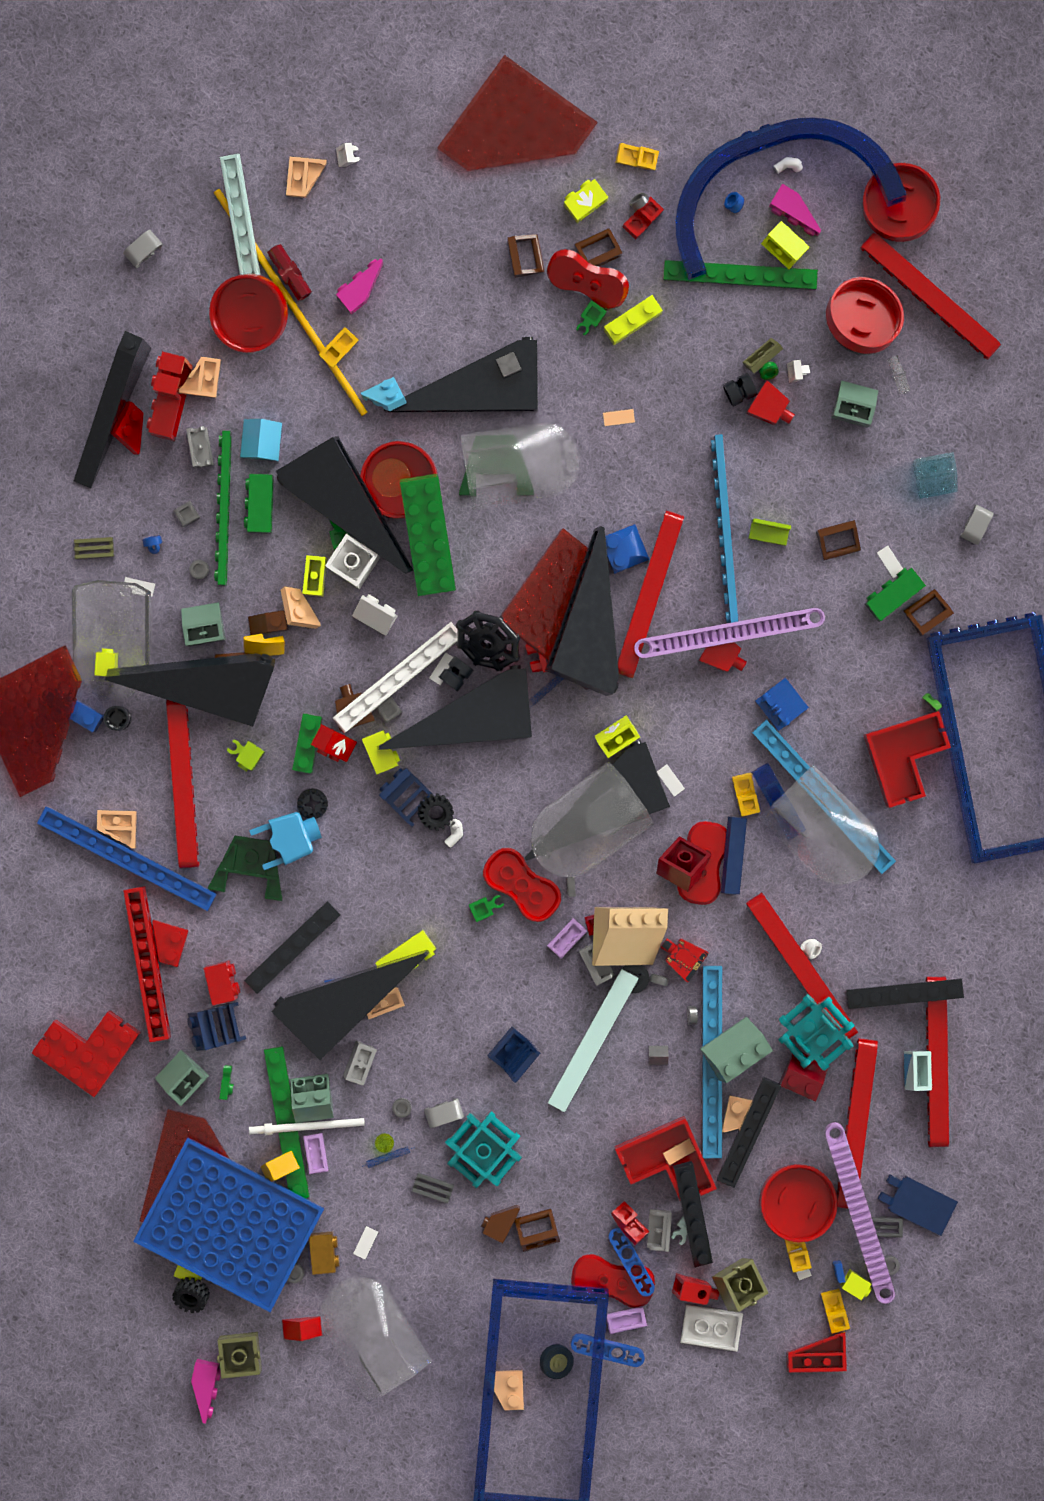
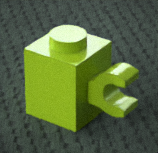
(249, 755)

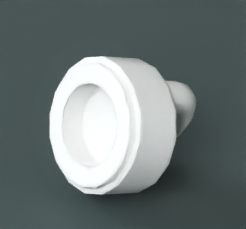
(811, 948)

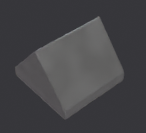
(658, 1055)

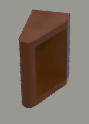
(515, 256)
(605, 257)
(821, 533)
(947, 612)
(541, 1239)

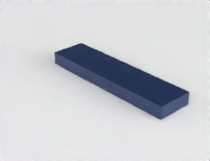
(733, 855)

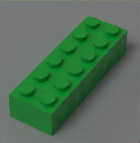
(427, 534)

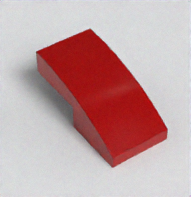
(643, 218)
(627, 1222)

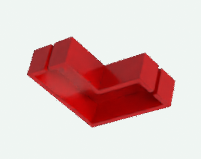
(169, 405)
(894, 753)
(87, 1061)
(645, 1155)

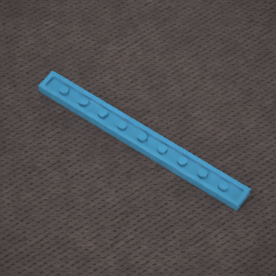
(723, 522)
(797, 767)
(710, 1084)

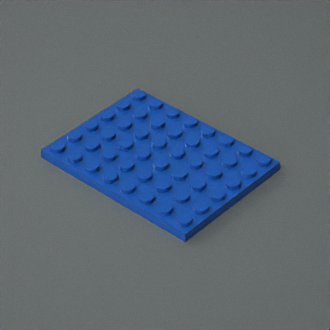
(228, 1224)

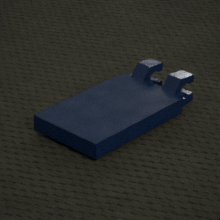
(919, 1204)

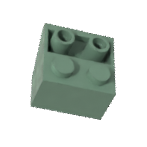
(855, 404)
(202, 624)
(181, 1077)
(311, 1098)

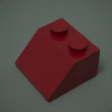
(683, 863)
(804, 1081)

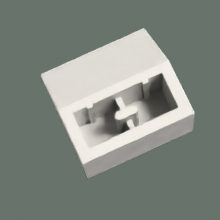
(375, 615)

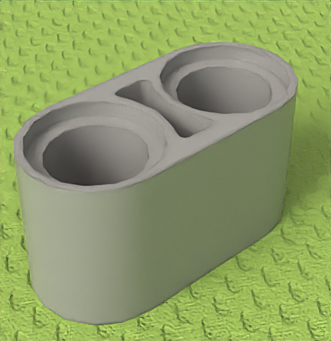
(142, 248)
(977, 524)
(443, 1113)

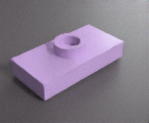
(567, 938)
(315, 1153)
(626, 1320)

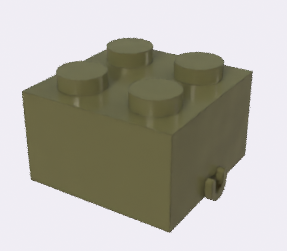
(740, 1285)
(239, 1355)

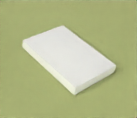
(711, 1327)

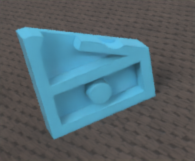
(385, 394)

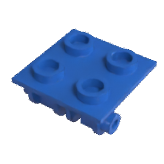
(781, 704)

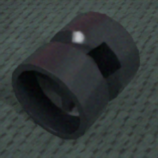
(740, 389)
(451, 678)
(117, 718)

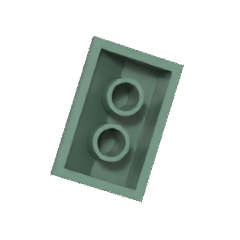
(736, 1050)

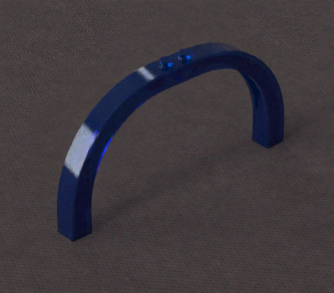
(765, 138)

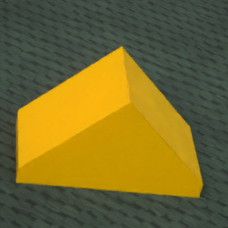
(280, 1166)

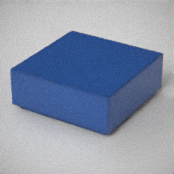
(838, 1269)

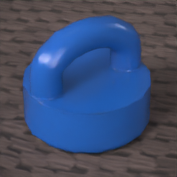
(734, 202)
(150, 541)

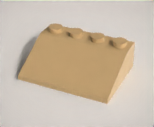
(628, 935)

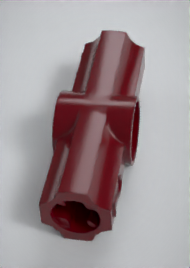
(289, 272)

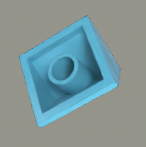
(261, 439)

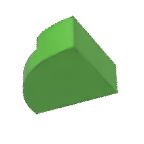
(934, 704)

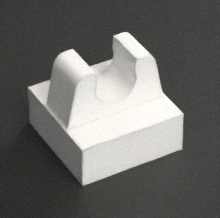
(345, 154)
(796, 371)

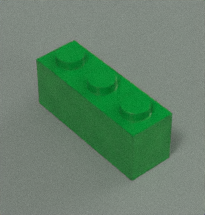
(259, 503)
(894, 593)
(305, 752)

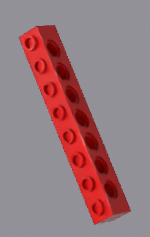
(147, 964)

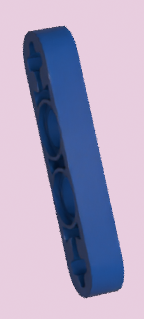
(628, 1263)
(608, 1347)

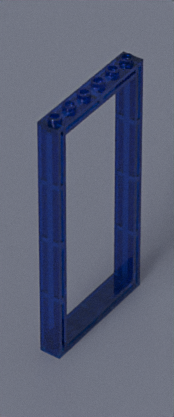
(934, 644)
(548, 1292)

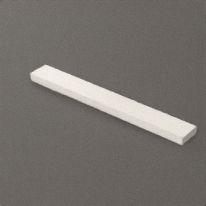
(396, 678)

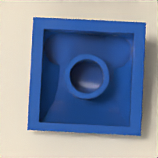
(625, 549)

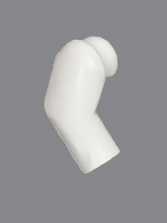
(788, 162)
(456, 832)

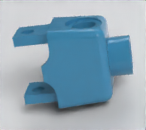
(290, 837)

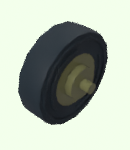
(556, 1361)

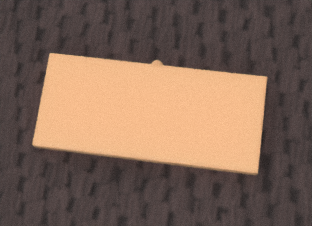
(619, 417)
(679, 1151)

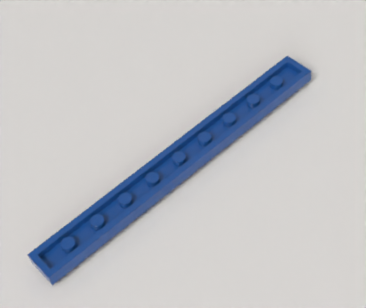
(127, 858)

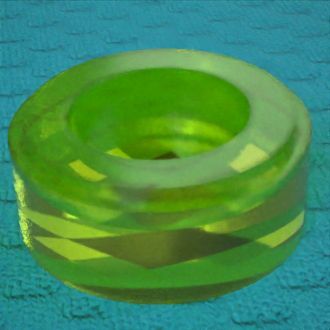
(384, 1142)

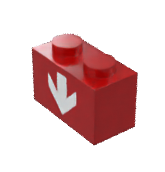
(333, 743)

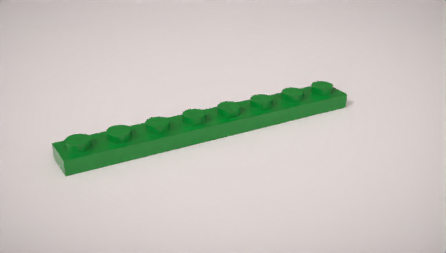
(746, 275)
(223, 500)
(282, 1104)

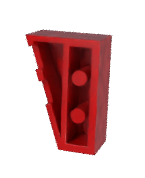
(819, 1356)

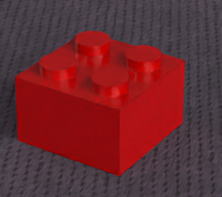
(221, 982)

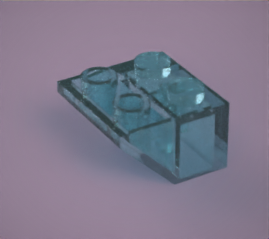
(936, 475)

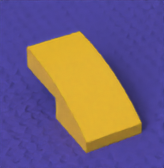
(637, 156)
(338, 347)
(269, 646)
(746, 794)
(798, 1259)
(835, 1311)

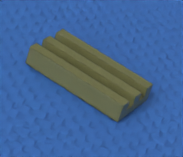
(762, 355)
(94, 540)

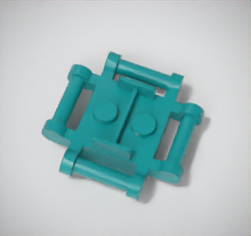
(816, 1032)
(483, 1150)

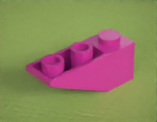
(791, 205)
(358, 291)
(203, 1383)

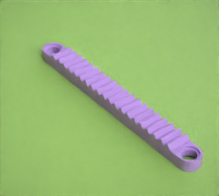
(729, 633)
(860, 1213)

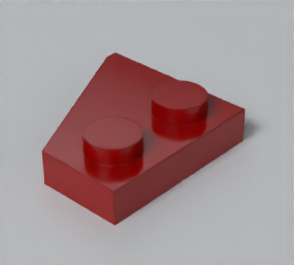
(129, 428)
(169, 942)

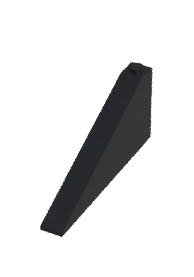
(482, 386)
(117, 391)
(335, 489)
(586, 638)
(219, 685)
(486, 713)
(640, 772)
(330, 1010)

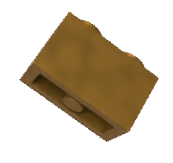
(323, 1252)

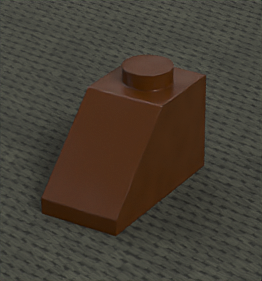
(268, 623)
(500, 1222)

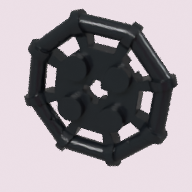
(477, 649)

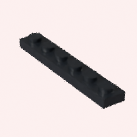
(292, 947)
(905, 993)
(748, 1132)
(693, 1214)

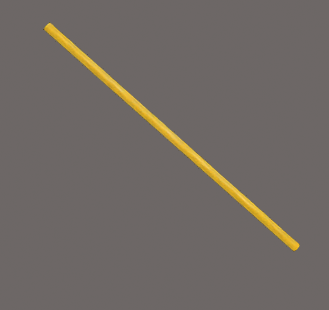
(299, 315)

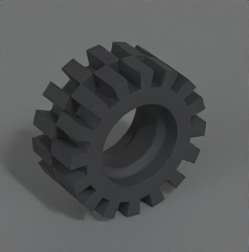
(435, 822)
(194, 1288)

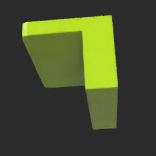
(769, 532)

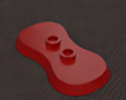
(573, 273)
(711, 838)
(510, 874)
(597, 1272)

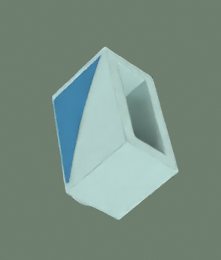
(917, 1070)

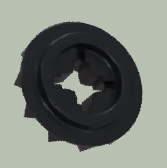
(317, 795)
(643, 979)

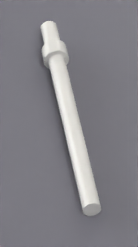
(269, 1129)

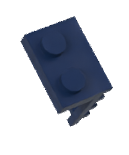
(397, 787)
(204, 1028)
(514, 1054)

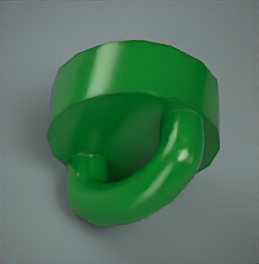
(769, 371)

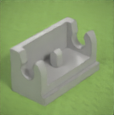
(200, 447)
(599, 973)
(359, 1063)
(659, 1230)

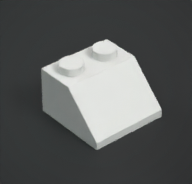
(352, 561)

